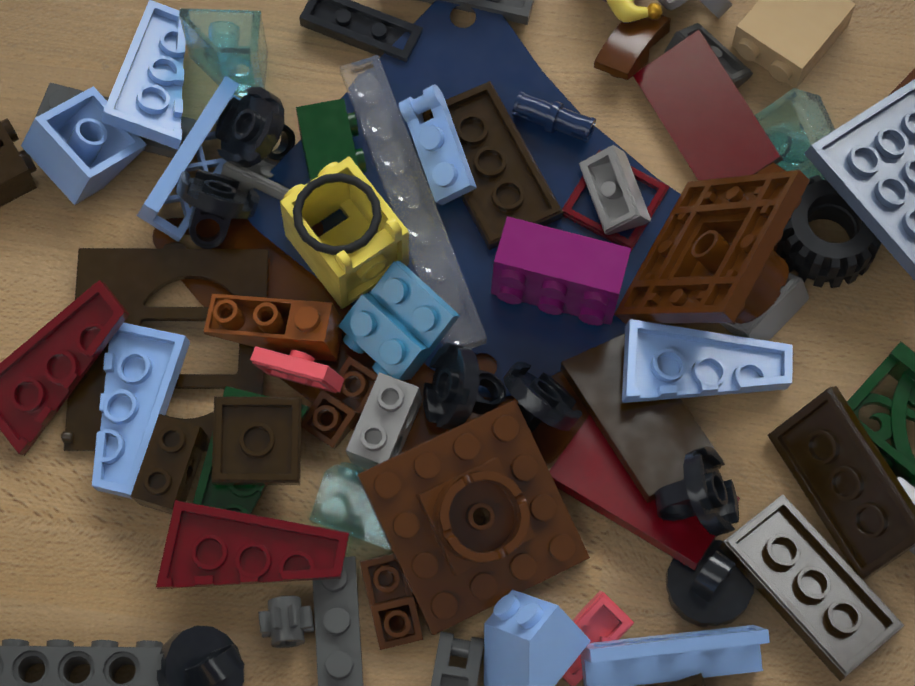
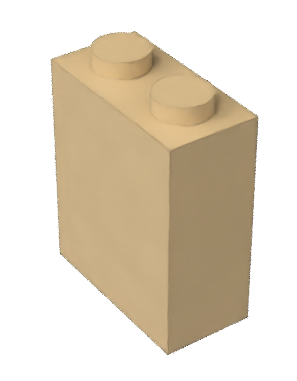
(791, 35)

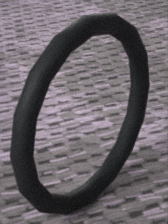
(331, 178)

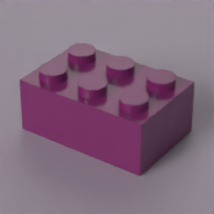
(559, 271)

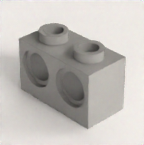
(384, 422)

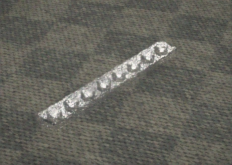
(410, 195)

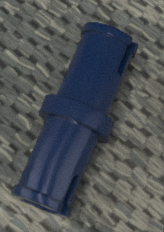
(554, 117)

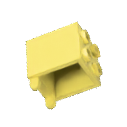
(352, 273)

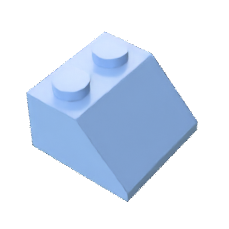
(78, 148)
(529, 642)

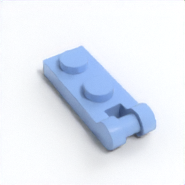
(438, 146)

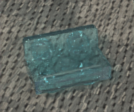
(345, 507)

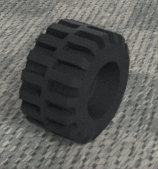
(822, 259)

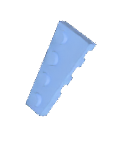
(151, 80)
(689, 363)
(138, 387)

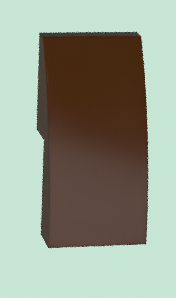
(629, 46)
(337, 413)
(390, 602)

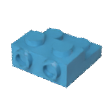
(398, 323)

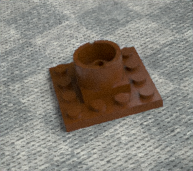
(717, 252)
(428, 507)

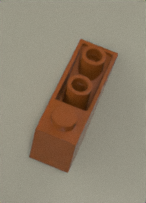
(276, 324)

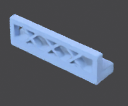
(181, 162)
(674, 656)

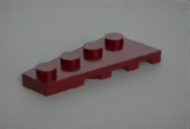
(53, 362)
(239, 548)

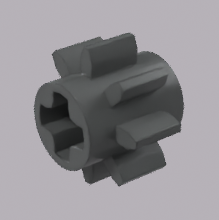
(286, 621)

